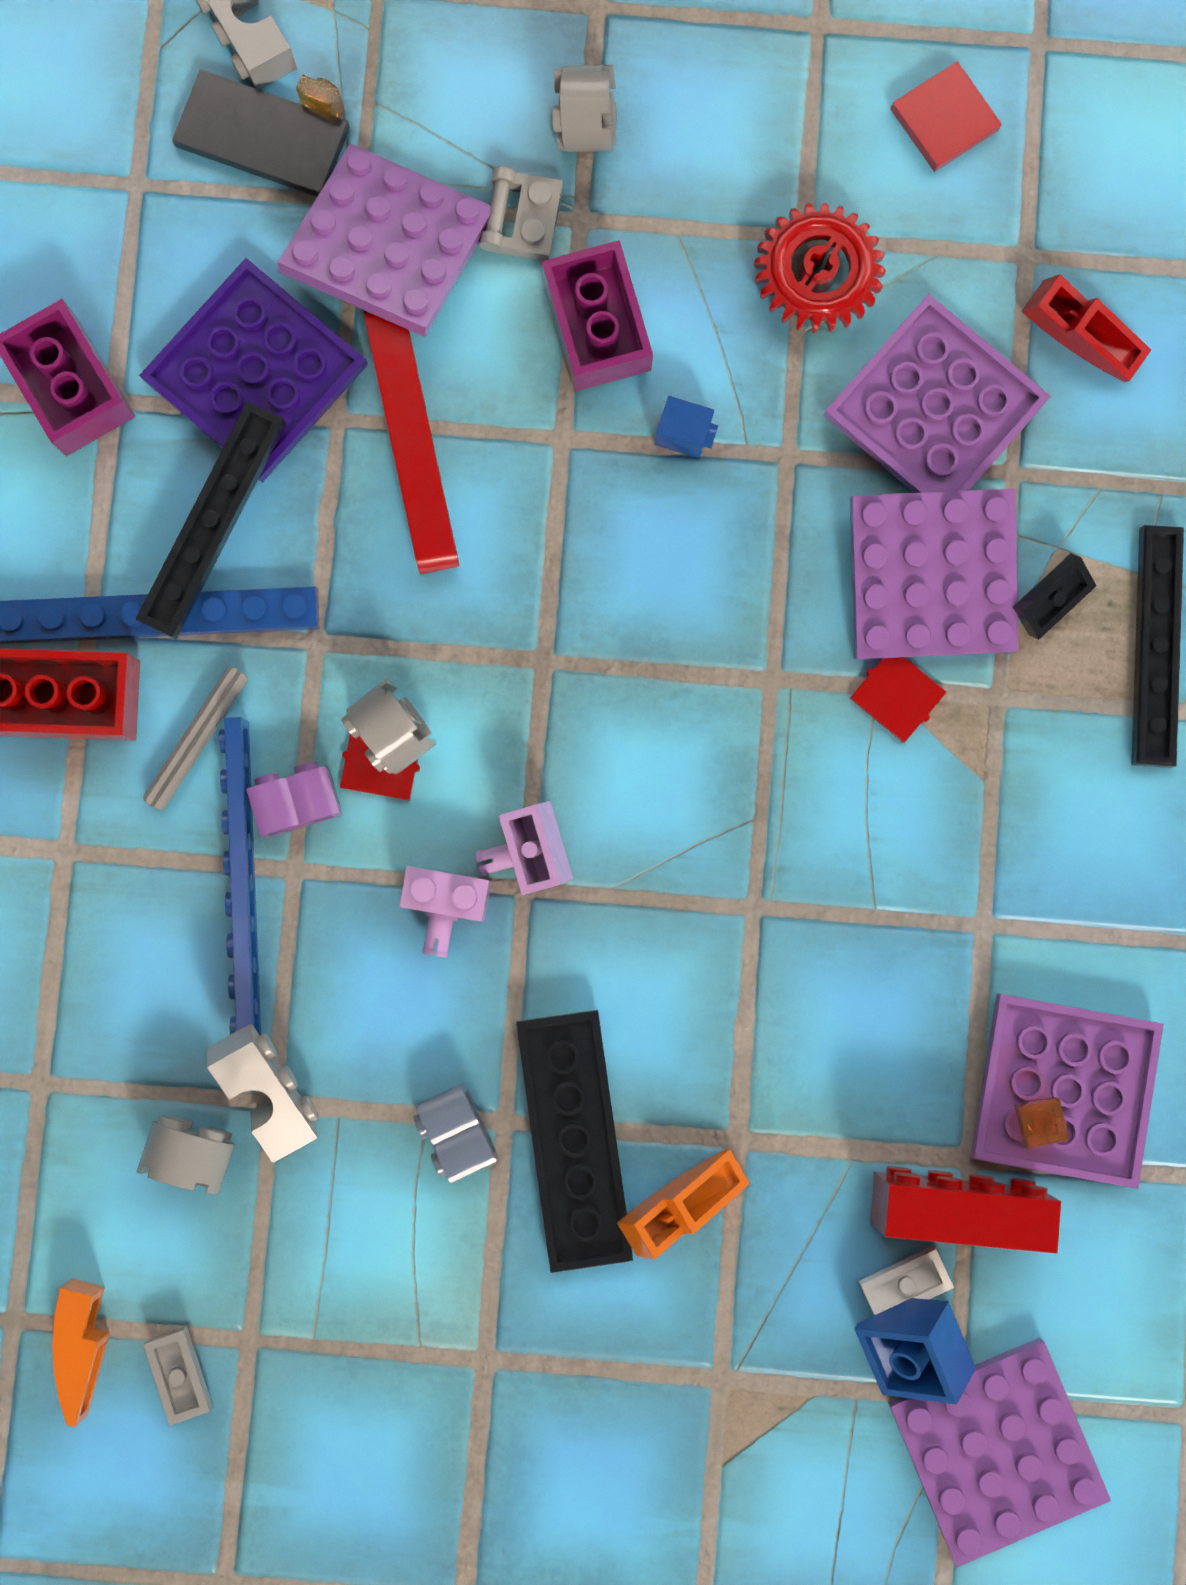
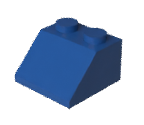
(917, 1351)

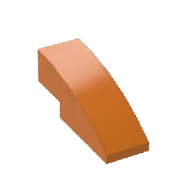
(683, 1205)
(77, 1347)

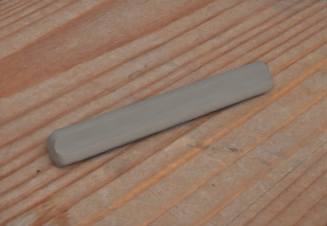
(195, 738)

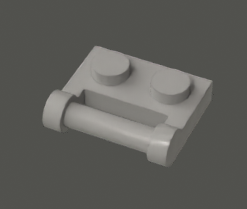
(534, 218)

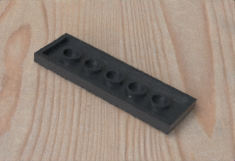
(574, 1140)

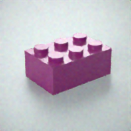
(597, 315)
(63, 378)

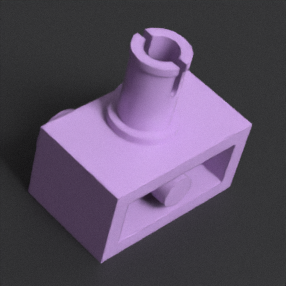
(531, 848)
(444, 900)

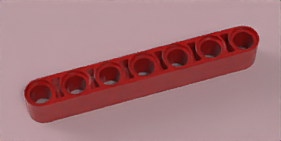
(412, 445)

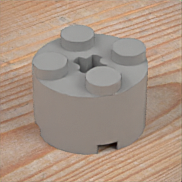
(585, 108)
(388, 728)
(186, 1156)

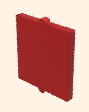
(898, 696)
(364, 777)

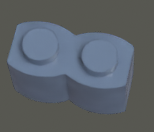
(456, 1133)

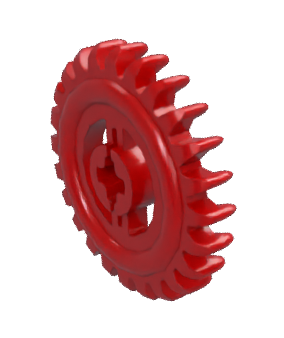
(807, 299)

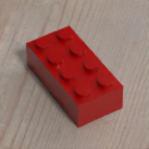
(68, 694)
(965, 1211)

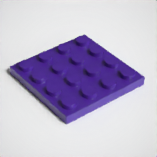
(253, 348)

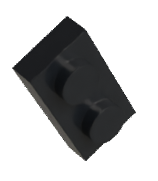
(1054, 596)

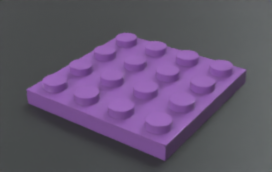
(386, 240)
(936, 403)
(934, 573)
(1092, 1062)
(1002, 1456)

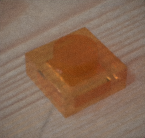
(320, 95)
(1041, 1122)

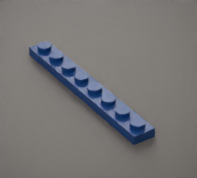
(116, 615)
(240, 865)

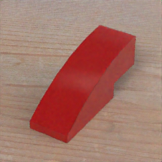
(1086, 328)

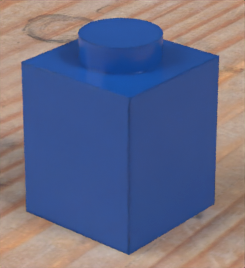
(686, 427)

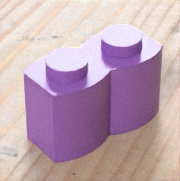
(293, 801)

